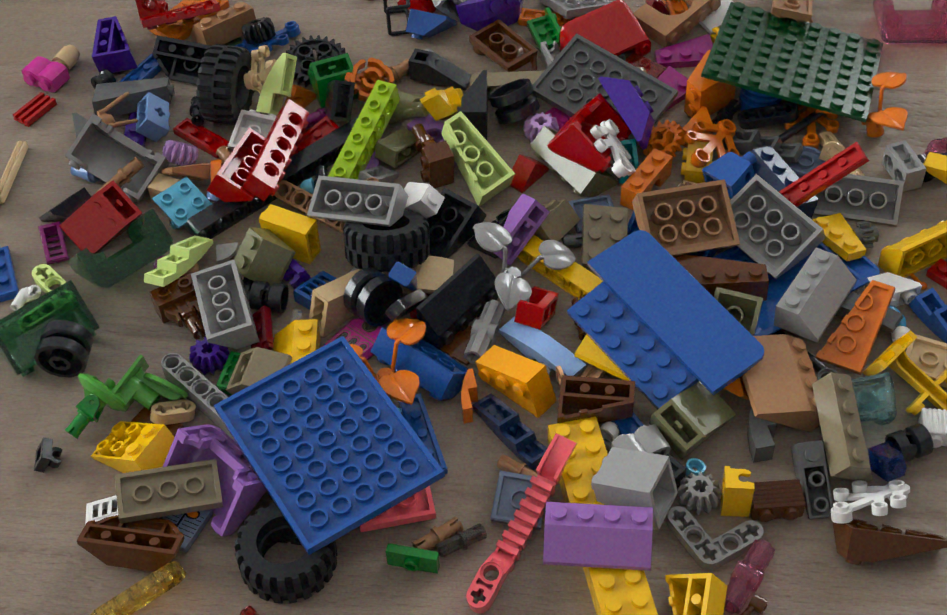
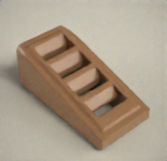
(194, 171)

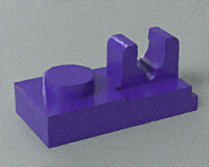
(298, 272)

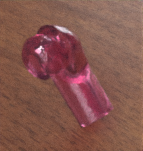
(937, 146)

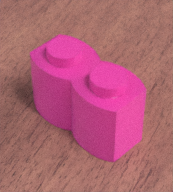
(45, 74)

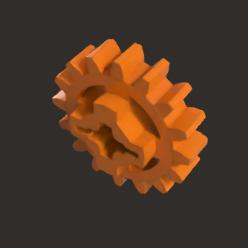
(666, 138)

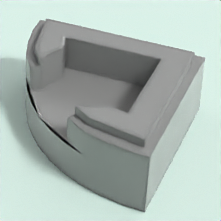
(226, 251)

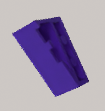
(111, 47)

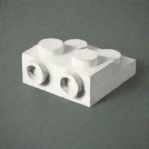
(256, 121)

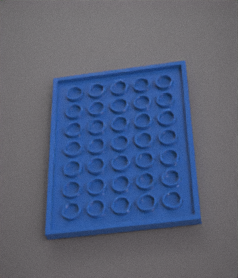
(328, 444)

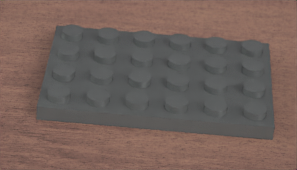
(574, 80)

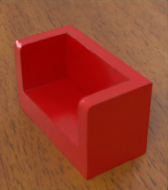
(538, 309)

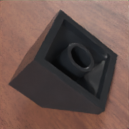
(66, 207)

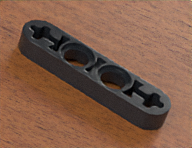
(405, 305)

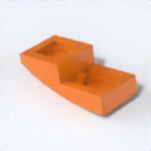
(468, 395)

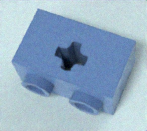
(153, 117)

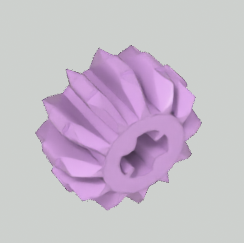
(536, 122)
(180, 153)

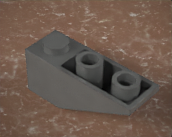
(811, 469)

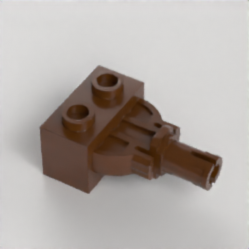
(436, 158)
(179, 303)

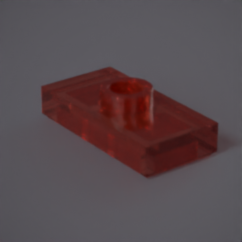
(652, 68)

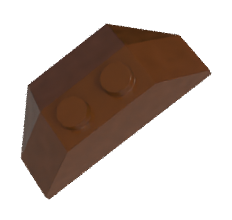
(132, 545)

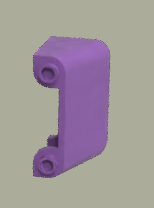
(238, 481)

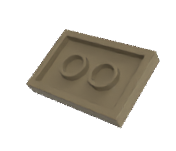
(601, 229)

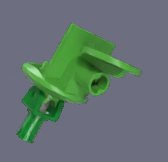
(133, 386)

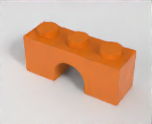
(653, 170)

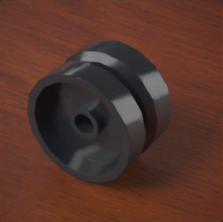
(514, 101)
(370, 295)
(63, 348)

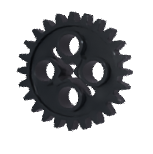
(304, 54)

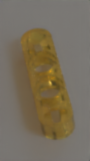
(144, 591)

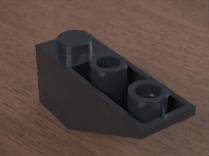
(434, 69)

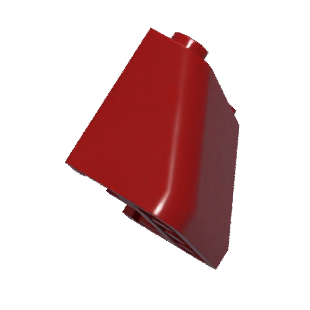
(609, 27)
(576, 141)

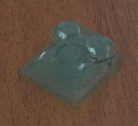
(875, 398)

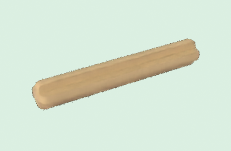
(12, 169)

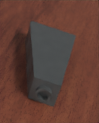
(108, 92)

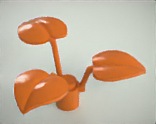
(891, 117)
(403, 383)

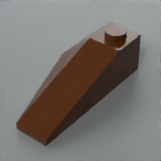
(868, 543)

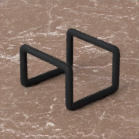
(396, 9)

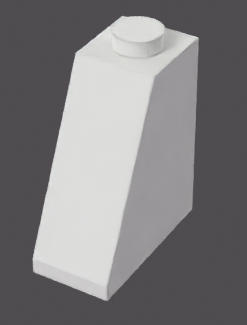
(423, 199)

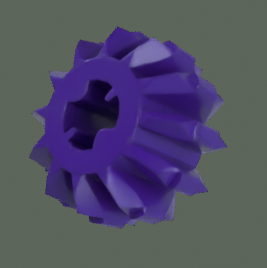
(208, 356)

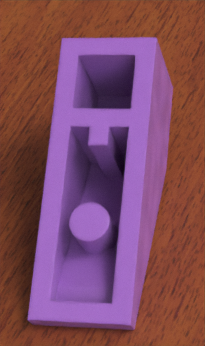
(521, 224)

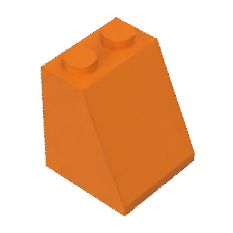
(706, 92)

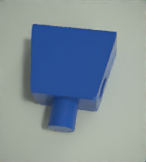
(734, 169)

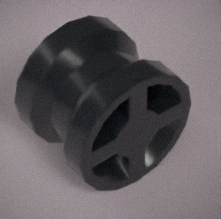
(104, 77)

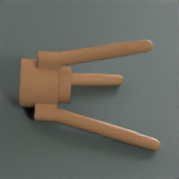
(108, 118)

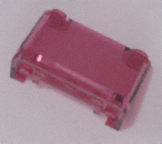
(911, 25)

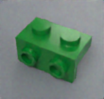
(545, 29)

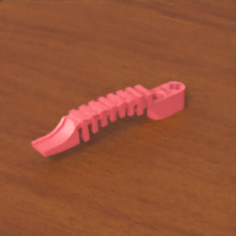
(520, 530)

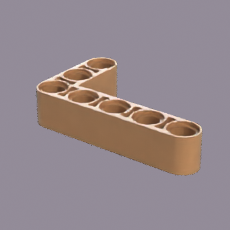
(297, 195)

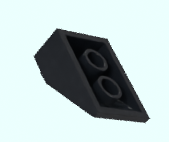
(475, 104)
(453, 224)

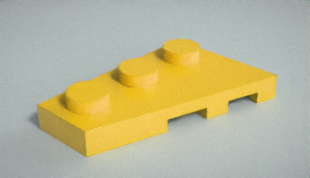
(841, 237)

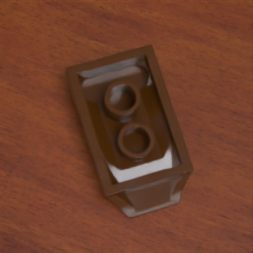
(504, 47)

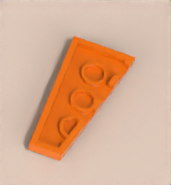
(858, 330)

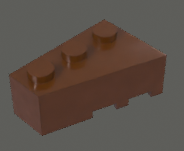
(595, 397)

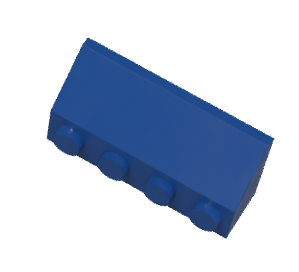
(435, 369)

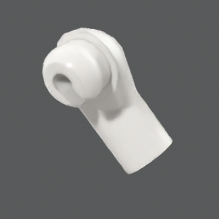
(25, 295)

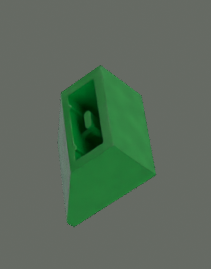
(327, 70)

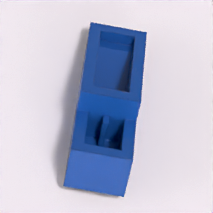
(931, 312)

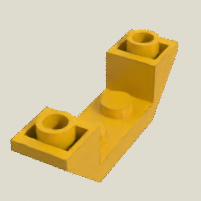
(442, 103)

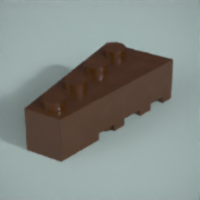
(727, 274)

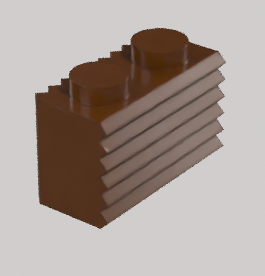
(777, 500)

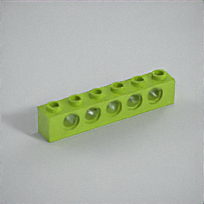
(366, 131)

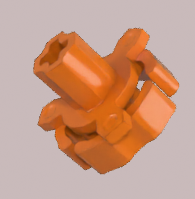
(366, 79)

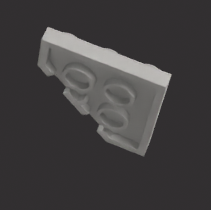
(572, 8)

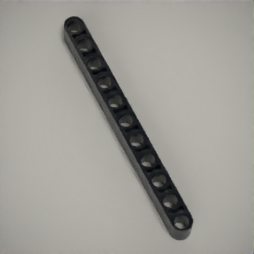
(224, 215)

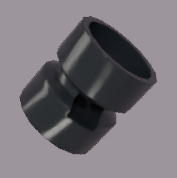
(272, 296)
(912, 442)

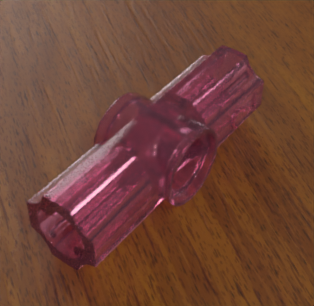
(748, 575)

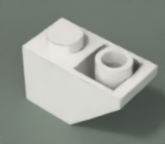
(905, 288)

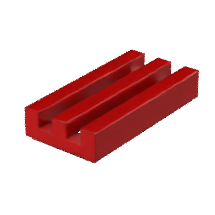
(34, 109)

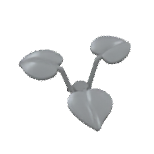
(510, 283)

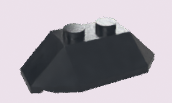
(179, 58)

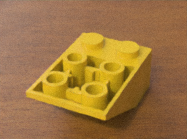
(134, 446)

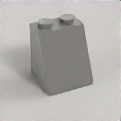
(636, 481)

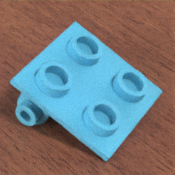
(181, 202)

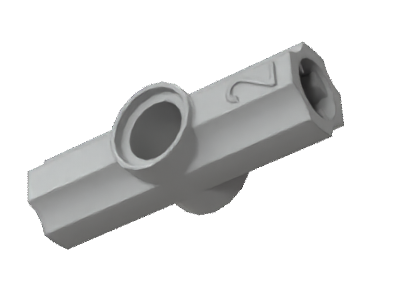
(484, 331)

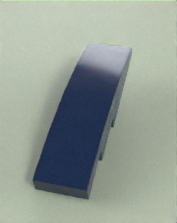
(510, 430)

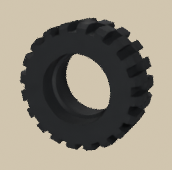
(222, 85)
(384, 245)
(275, 580)

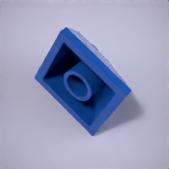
(427, 24)

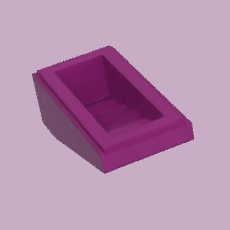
(50, 230)

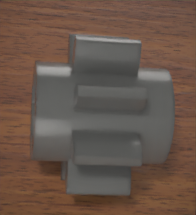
(866, 233)

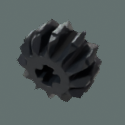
(258, 30)

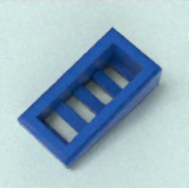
(404, 276)
(301, 293)

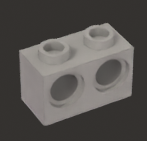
(904, 165)

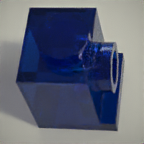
(892, 461)

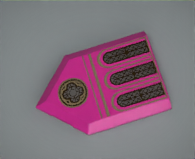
(359, 334)

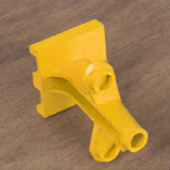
(899, 362)

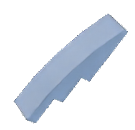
(542, 347)

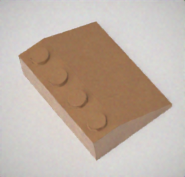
(688, 217)
(782, 383)

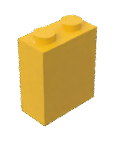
(293, 229)

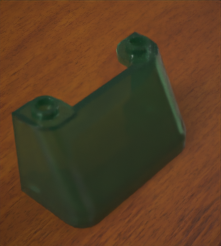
(149, 242)
(23, 327)

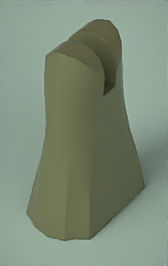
(408, 107)

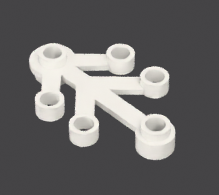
(621, 156)
(866, 495)

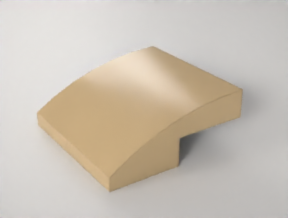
(432, 274)

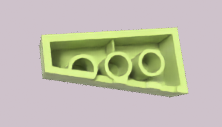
(476, 159)

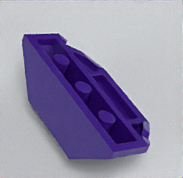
(481, 13)
(631, 107)

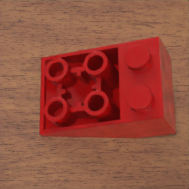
(101, 218)

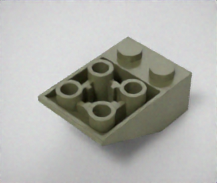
(691, 418)

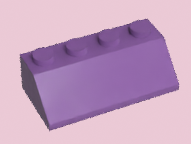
(598, 536)

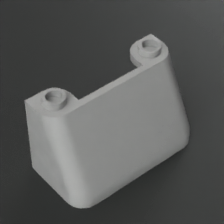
(104, 150)

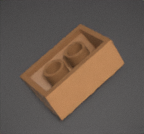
(223, 26)

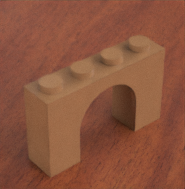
(670, 28)

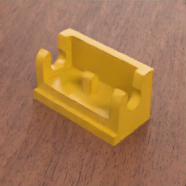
(736, 495)

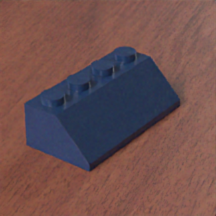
(779, 174)

